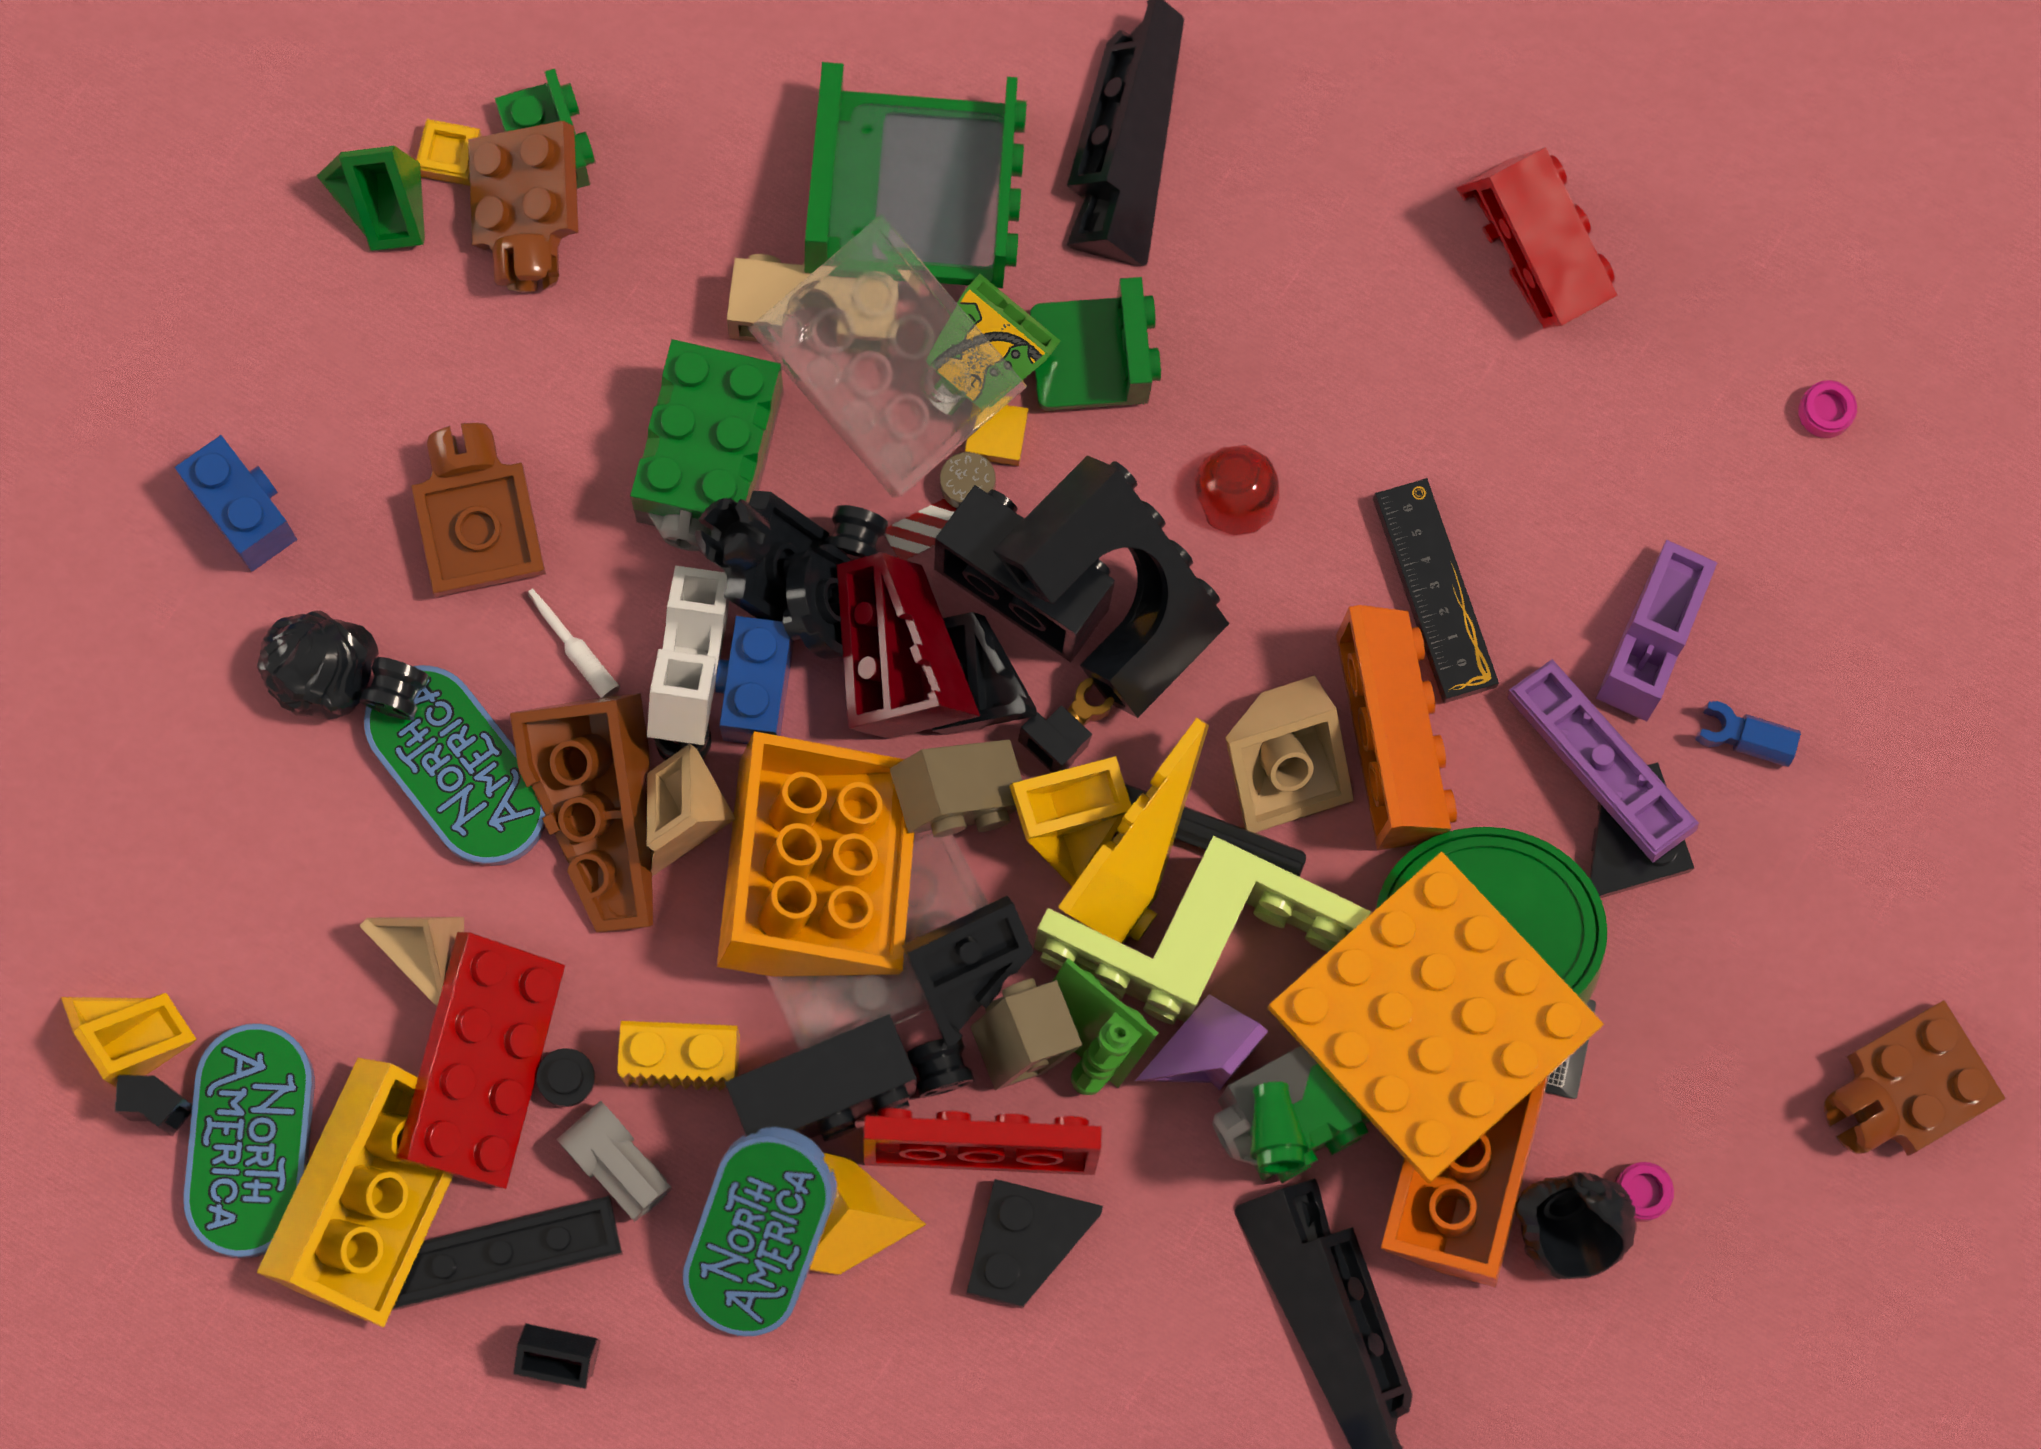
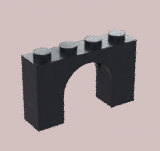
(1172, 608)

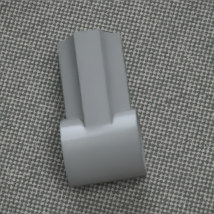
(606, 1151)

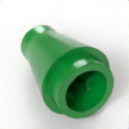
(1276, 1130)

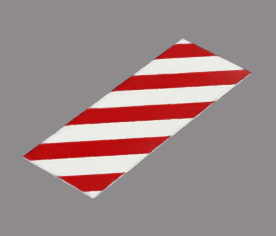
(919, 530)

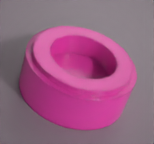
(1827, 409)
(1648, 1189)

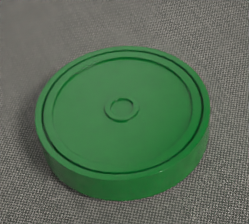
(1532, 888)

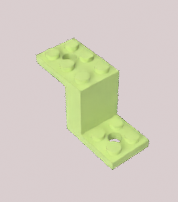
(1200, 930)

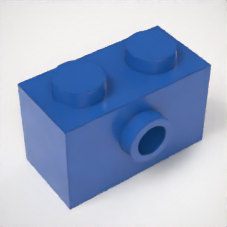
(237, 502)
(754, 679)

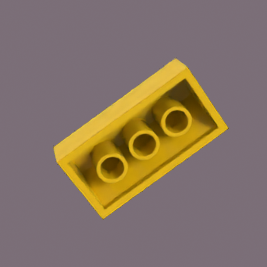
(356, 1205)

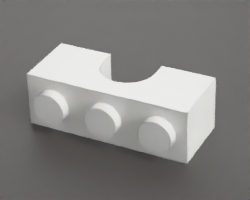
(689, 657)

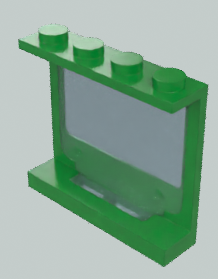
(924, 165)

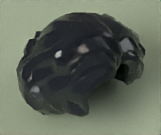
(317, 664)
(1576, 1224)

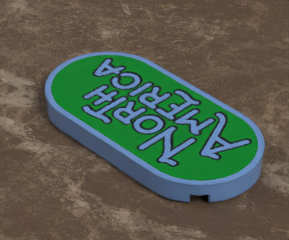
(459, 772)
(247, 1137)
(759, 1231)

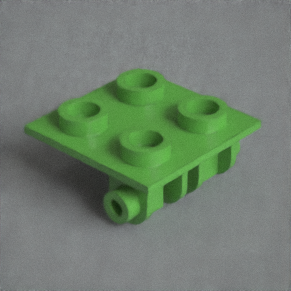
(1109, 1031)

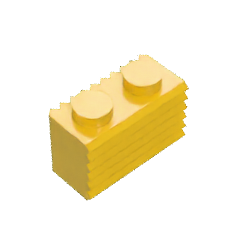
(678, 1054)

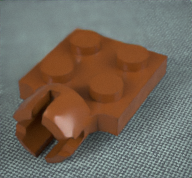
(524, 201)
(475, 515)
(1913, 1085)

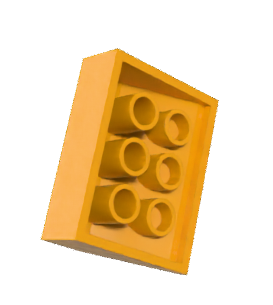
(815, 863)

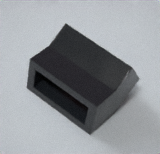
(151, 1100)
(559, 1345)

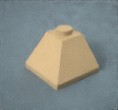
(1288, 756)

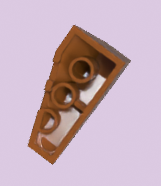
(592, 784)

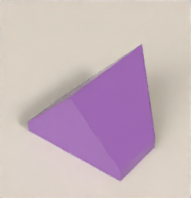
(1206, 1046)

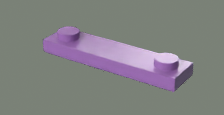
(1603, 760)

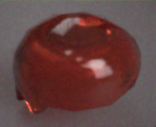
(1237, 489)

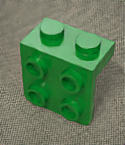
(1100, 351)

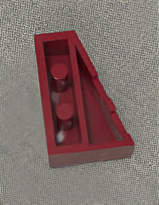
(897, 650)

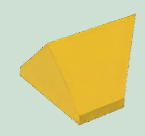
(1072, 813)
(128, 1033)
(861, 1219)

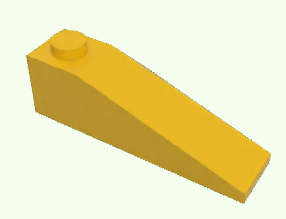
(1128, 872)

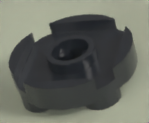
(814, 599)

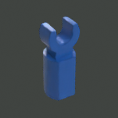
(1750, 735)

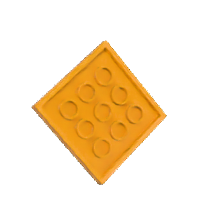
(1435, 1017)

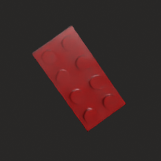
(481, 1061)
(968, 1144)

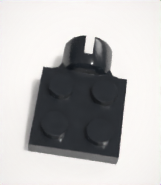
(752, 547)

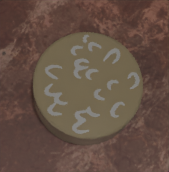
(962, 473)

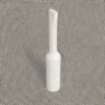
(578, 652)

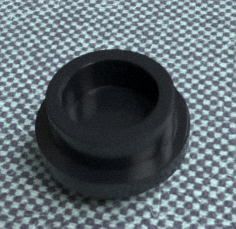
(565, 1077)

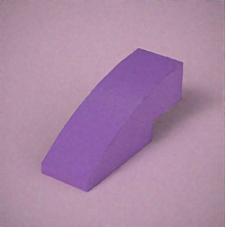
(1657, 631)

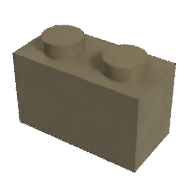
(957, 787)
(1025, 1033)

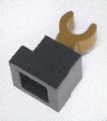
(1063, 735)

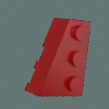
(1543, 236)

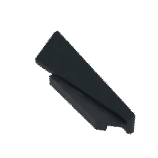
(1126, 139)
(1331, 1311)

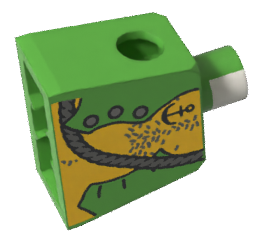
(1007, 327)

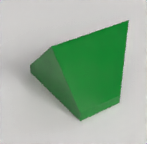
(380, 194)

